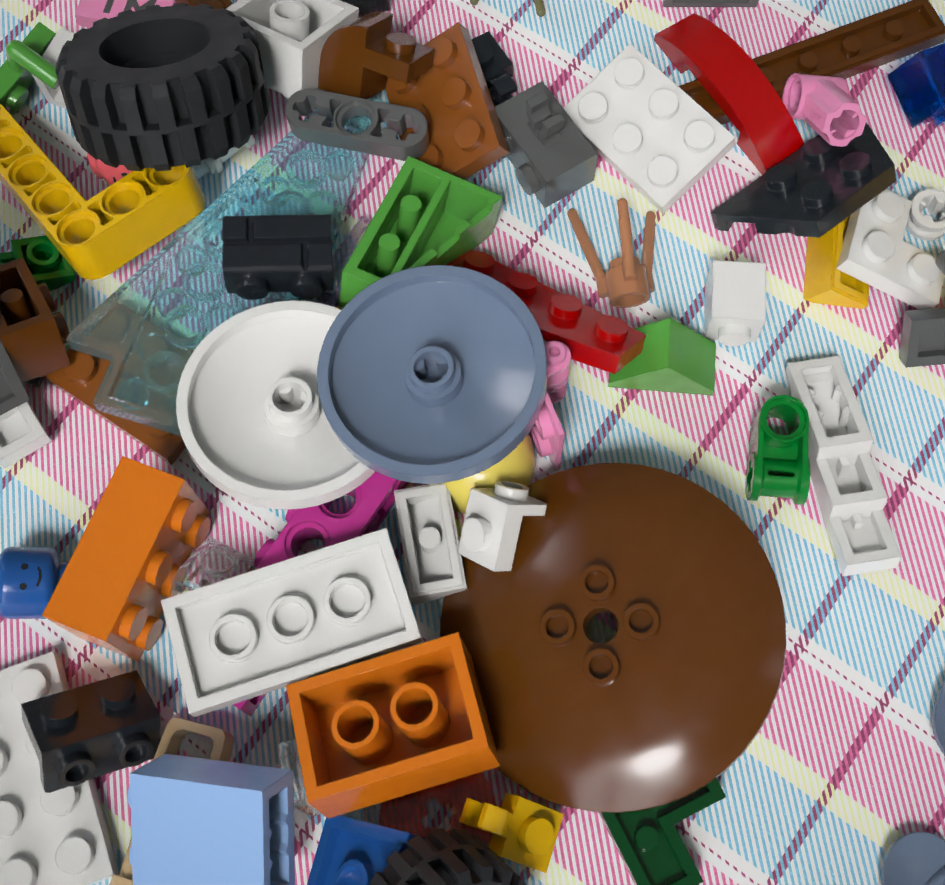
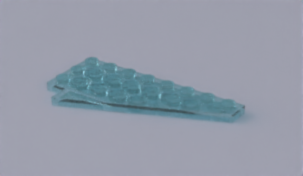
(181, 291)

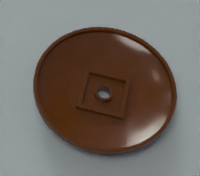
(691, 652)

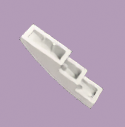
(842, 467)

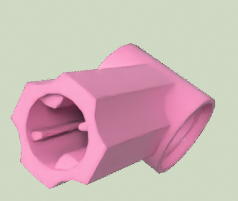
(824, 106)

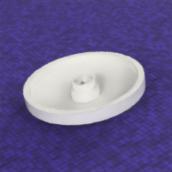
(256, 410)

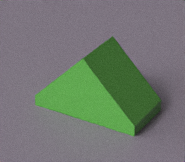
(670, 361)

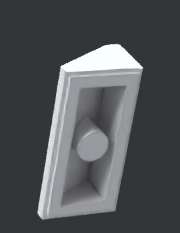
(429, 542)

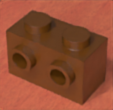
(27, 326)

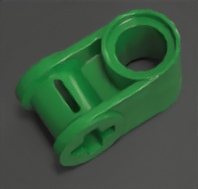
(779, 463)

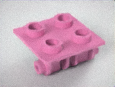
(548, 432)

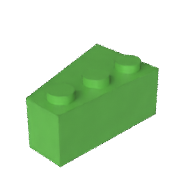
(421, 222)

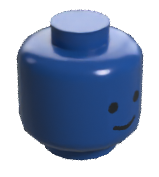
(28, 580)

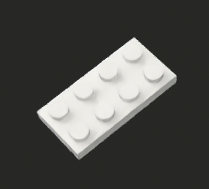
(289, 622)
(43, 834)

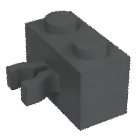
(545, 145)

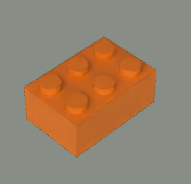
(127, 559)
(391, 726)

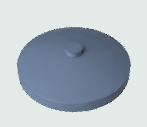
(432, 374)

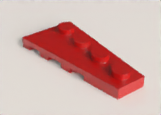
(589, 334)

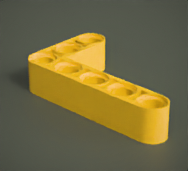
(110, 226)

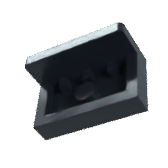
(92, 730)

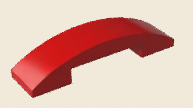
(736, 86)

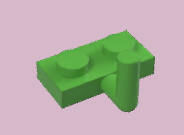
(22, 61)

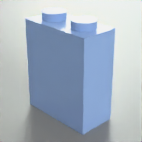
(211, 823)

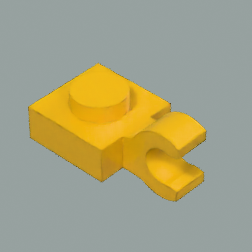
(519, 829)

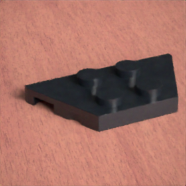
(812, 188)

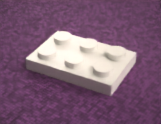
(648, 128)

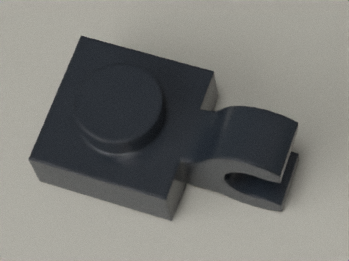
(495, 68)

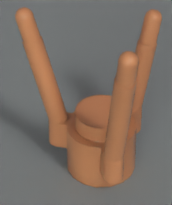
(627, 280)

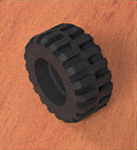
(163, 86)

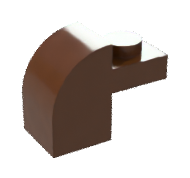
(365, 52)

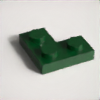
(652, 843)

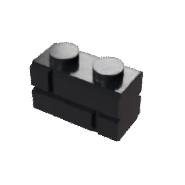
(277, 255)

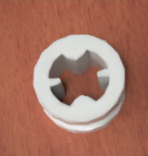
(923, 225)

